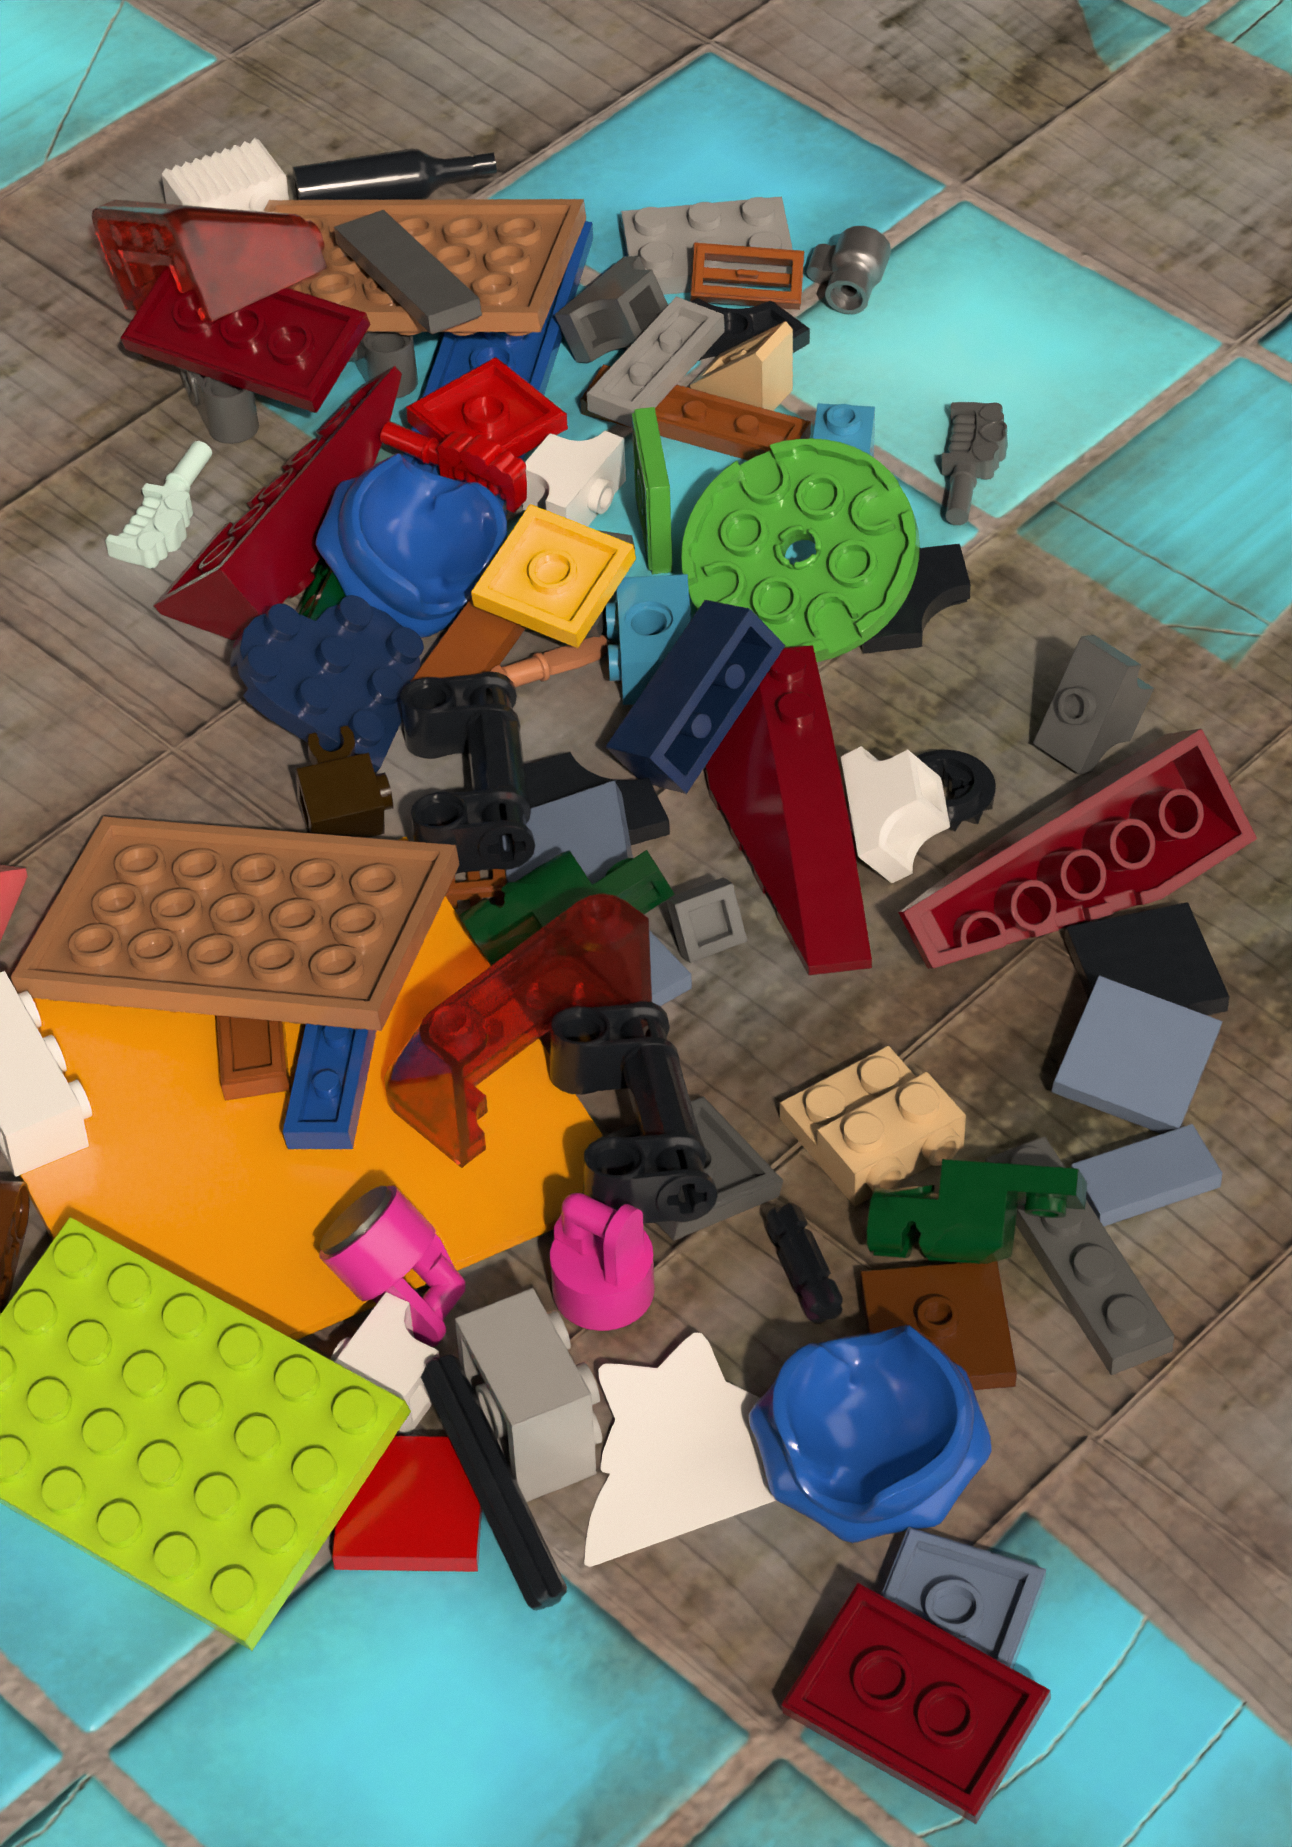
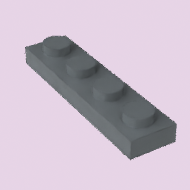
(1091, 1275)

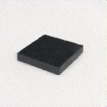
(1151, 952)

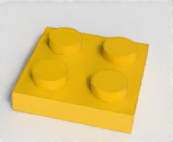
(553, 575)

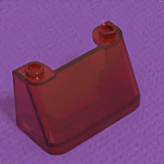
(215, 251)
(581, 958)

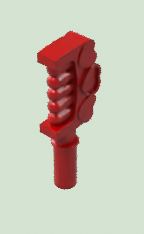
(465, 459)

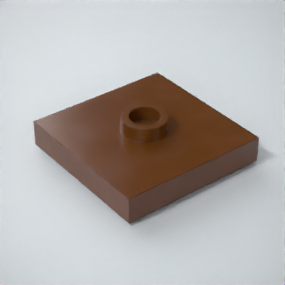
(954, 1308)

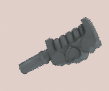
(974, 452)

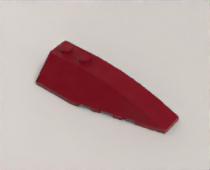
(273, 544)
(790, 814)
(1089, 854)

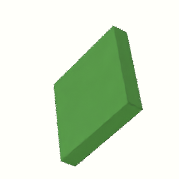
(652, 490)

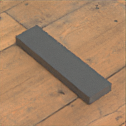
(408, 272)

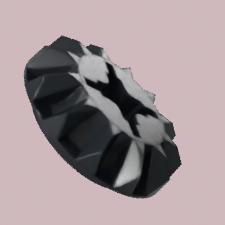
(966, 779)

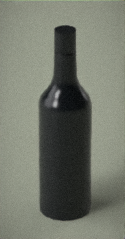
(386, 176)

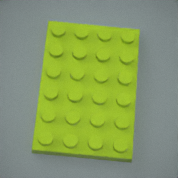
(177, 1432)

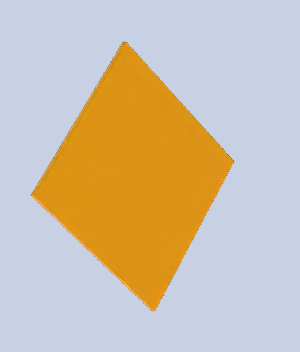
(242, 1215)

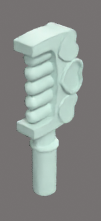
(163, 516)

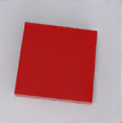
(490, 404)
(412, 1512)

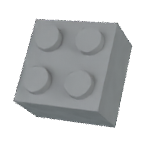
(531, 1391)

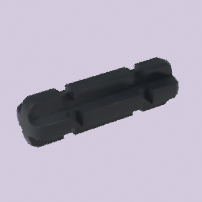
(804, 1263)

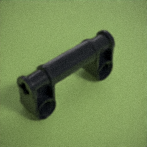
(454, 718)
(609, 1051)

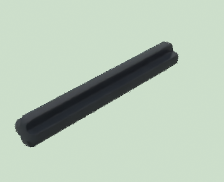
(493, 1483)

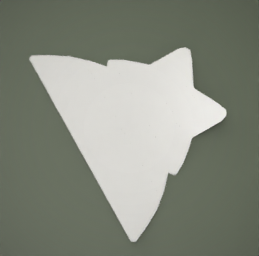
(674, 1453)

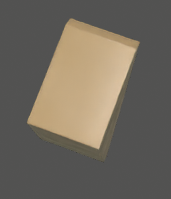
(753, 371)

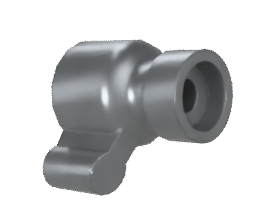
(850, 267)

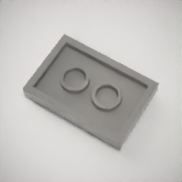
(667, 237)

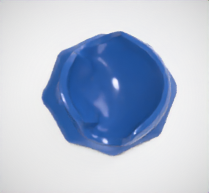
(411, 541)
(871, 1433)

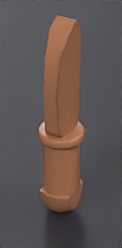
(555, 661)

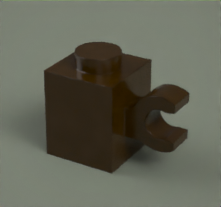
(342, 791)

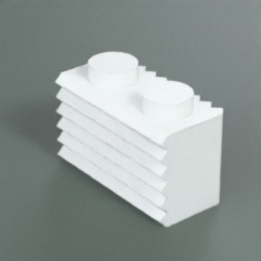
(233, 180)

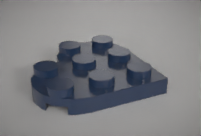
(330, 672)

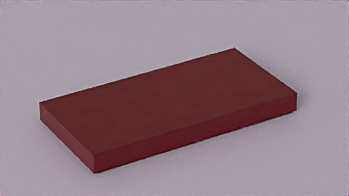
(276, 347)

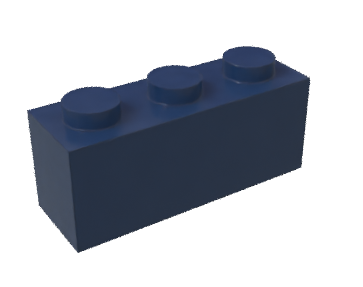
(695, 696)

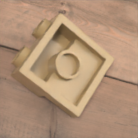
(875, 1124)

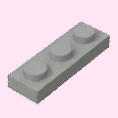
(656, 361)

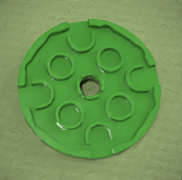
(816, 494)

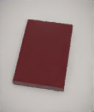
(916, 1702)

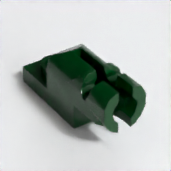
(551, 891)
(972, 1212)

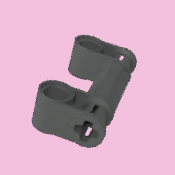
(232, 411)

